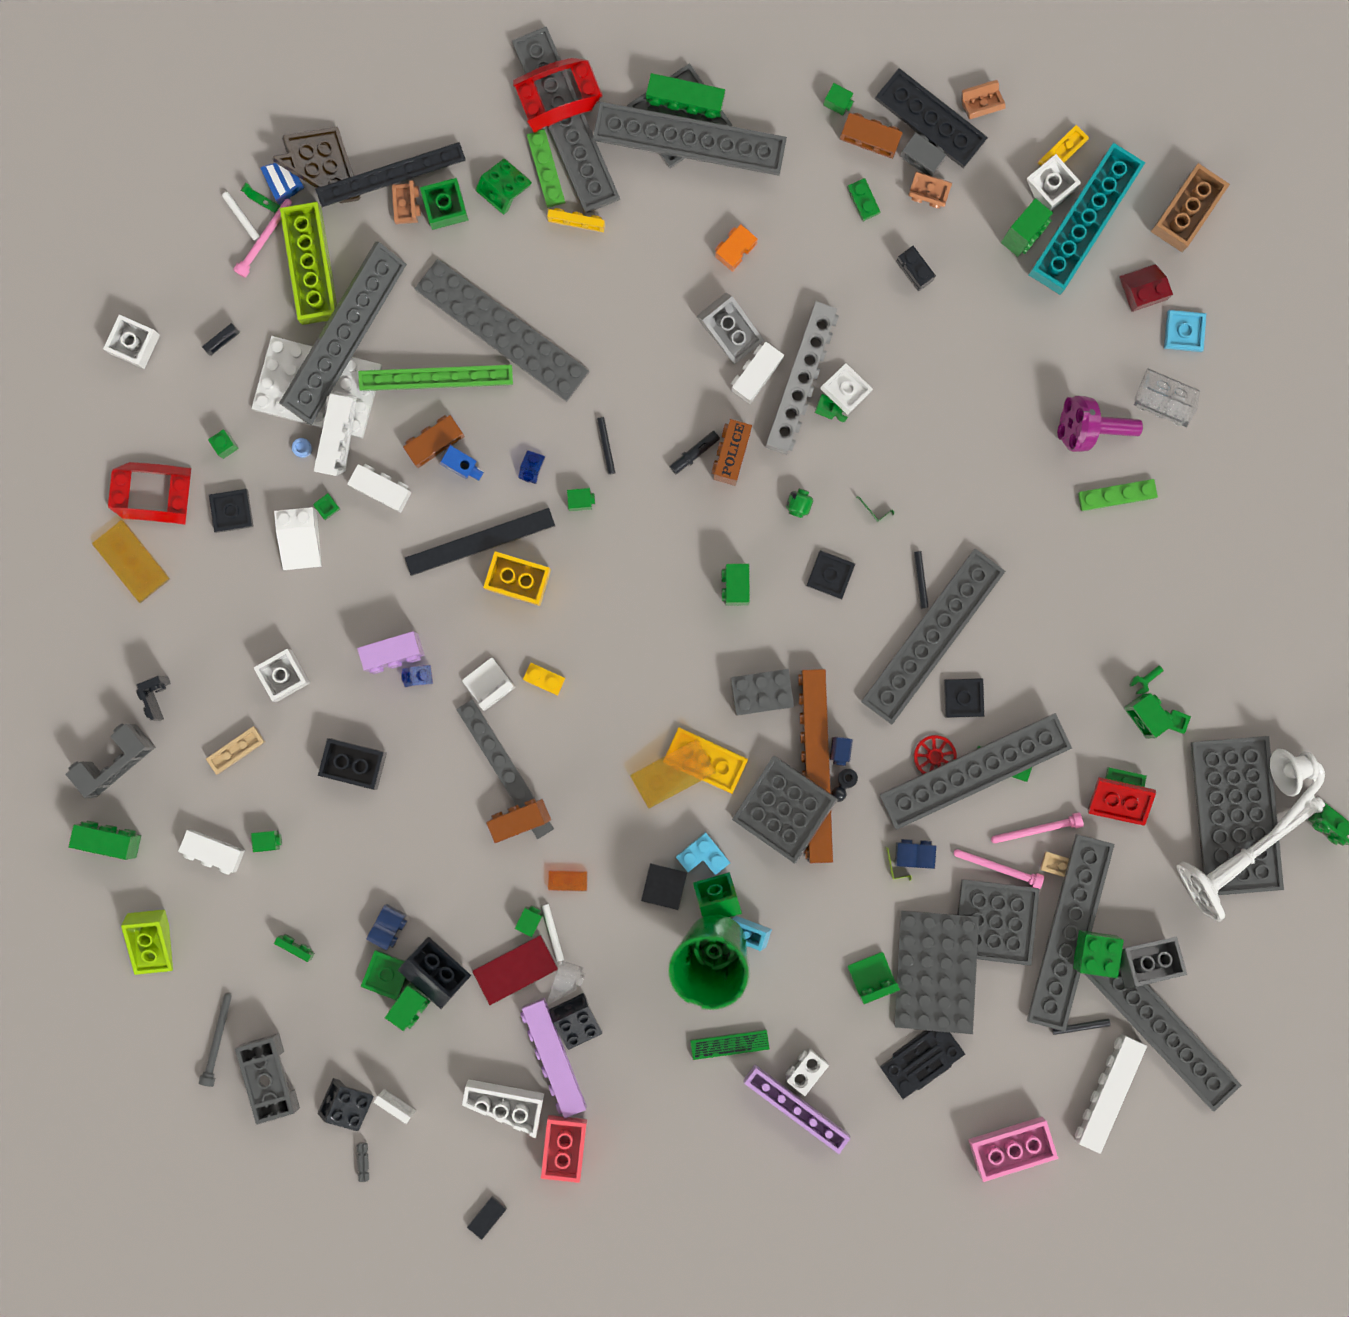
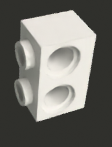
(811, 1074)

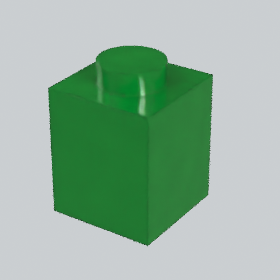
(839, 99)
(223, 444)
(580, 499)
(266, 841)
(529, 920)

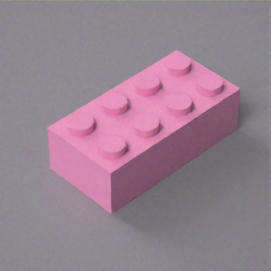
(1013, 1149)

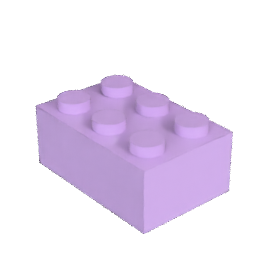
(391, 652)

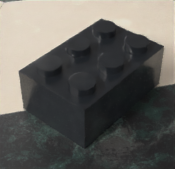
(352, 764)
(434, 972)

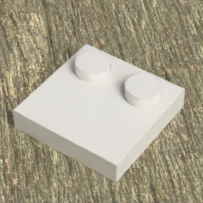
(846, 388)
(394, 1106)

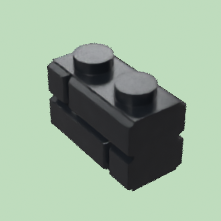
(915, 268)

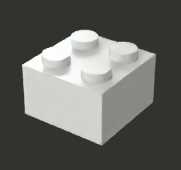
(131, 341)
(281, 675)

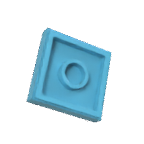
(1185, 331)

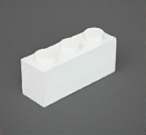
(757, 372)
(379, 487)
(211, 851)

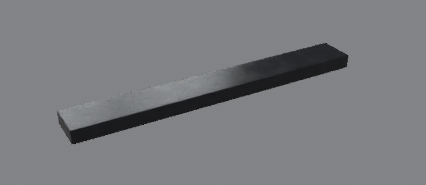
(390, 174)
(480, 541)

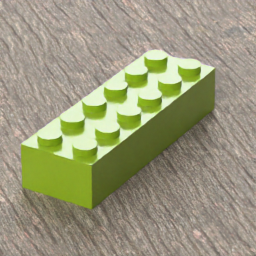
(309, 262)

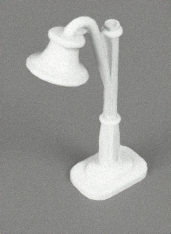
(1288, 776)

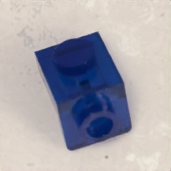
(531, 467)
(417, 676)

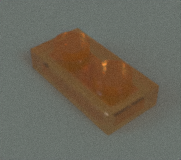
(568, 880)

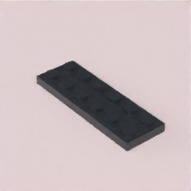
(931, 117)

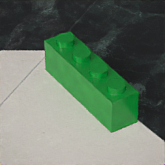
(685, 95)

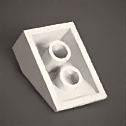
(298, 538)

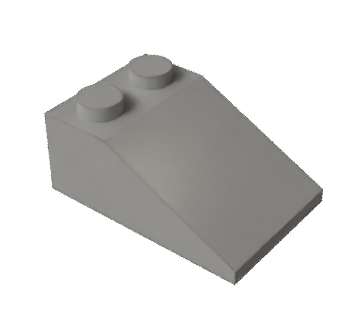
(730, 327)

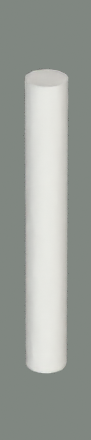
(241, 217)
(552, 932)

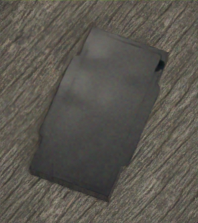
(921, 1061)

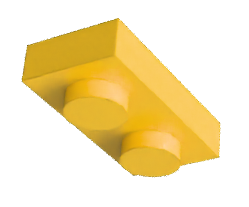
(544, 679)

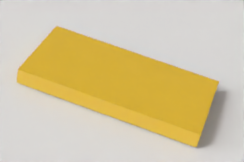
(725, 762)

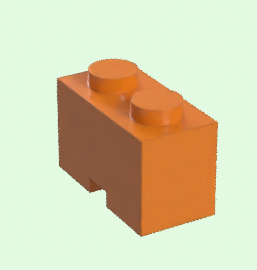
(732, 250)

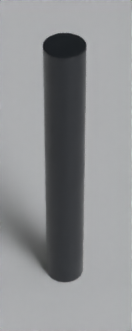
(606, 445)
(921, 579)
(1083, 1026)

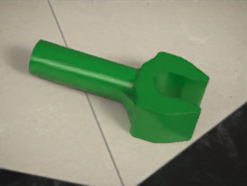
(1145, 680)

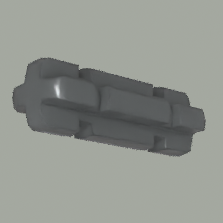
(363, 1162)

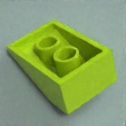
(148, 941)

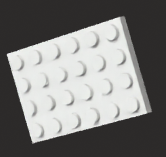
(280, 368)

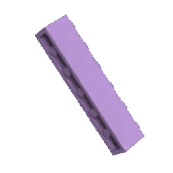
(554, 1058)
(796, 1109)

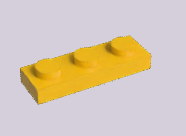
(576, 219)

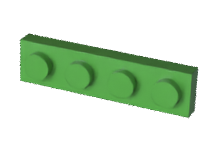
(546, 168)
(1117, 495)

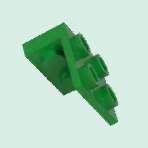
(502, 185)
(1332, 825)
(873, 978)

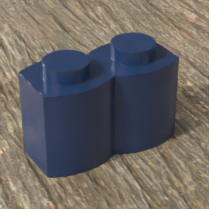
(841, 750)
(915, 855)
(386, 927)

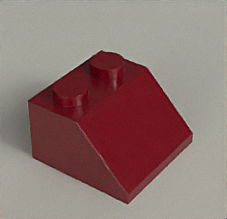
(1146, 287)

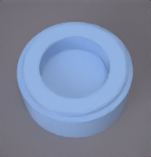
(301, 447)

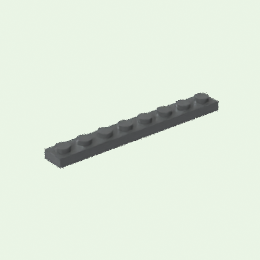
(499, 759)

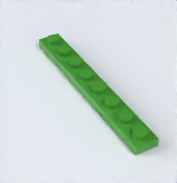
(435, 377)

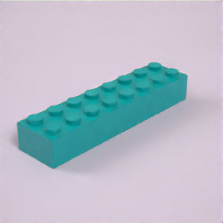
(1086, 218)

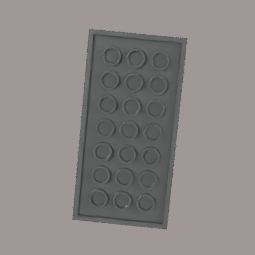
(1237, 809)

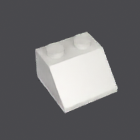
(1053, 183)

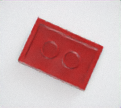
(1121, 801)

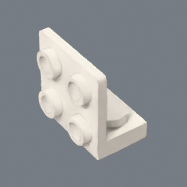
(488, 684)

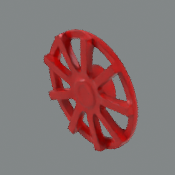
(934, 755)

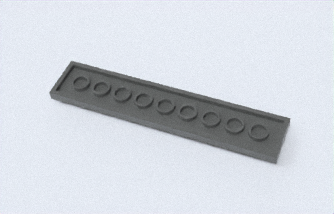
(571, 135)
(689, 138)
(502, 330)
(343, 333)
(933, 636)
(975, 771)
(1074, 912)
(1170, 1039)

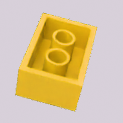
(517, 578)

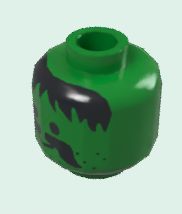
(799, 503)

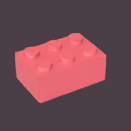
(564, 1148)

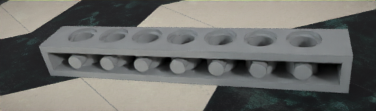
(820, 313)

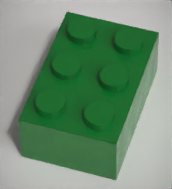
(1027, 228)
(105, 840)

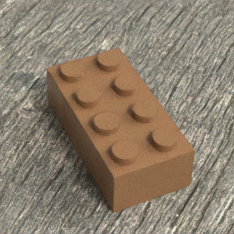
(1190, 207)

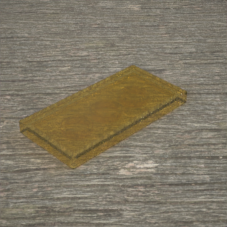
(131, 561)
(673, 773)

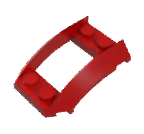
(533, 104)
(177, 498)

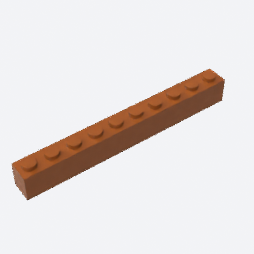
(816, 753)

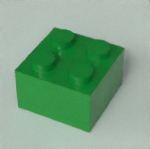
(444, 203)
(736, 584)
(1149, 715)
(717, 896)
(1098, 954)
(405, 1009)

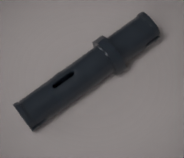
(688, 457)

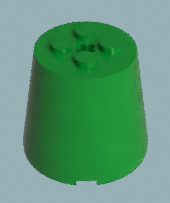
(711, 963)

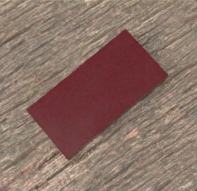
(515, 970)

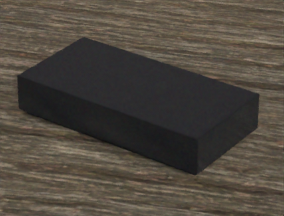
(221, 339)
(486, 1217)

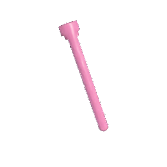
(243, 267)
(1073, 821)
(1035, 880)

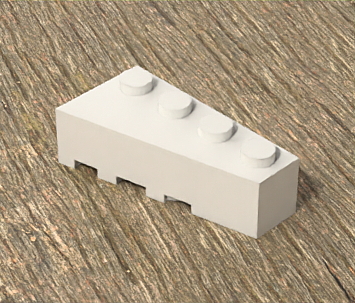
(336, 434)
(505, 1104)

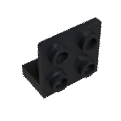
(146, 693)
(575, 1021)
(344, 1106)

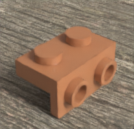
(982, 99)
(930, 190)
(405, 203)

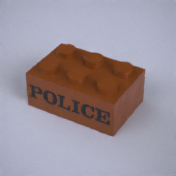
(731, 452)

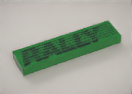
(729, 1044)

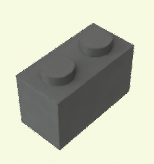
(923, 154)

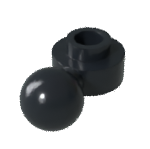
(840, 792)

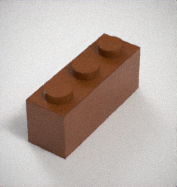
(871, 135)
(433, 441)
(518, 820)

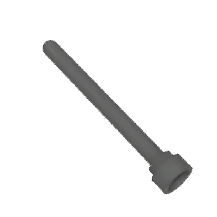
(207, 1077)

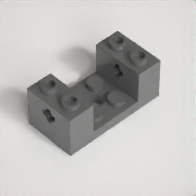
(92, 781)
(260, 1059)

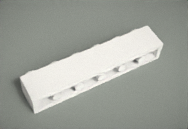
(1110, 1093)

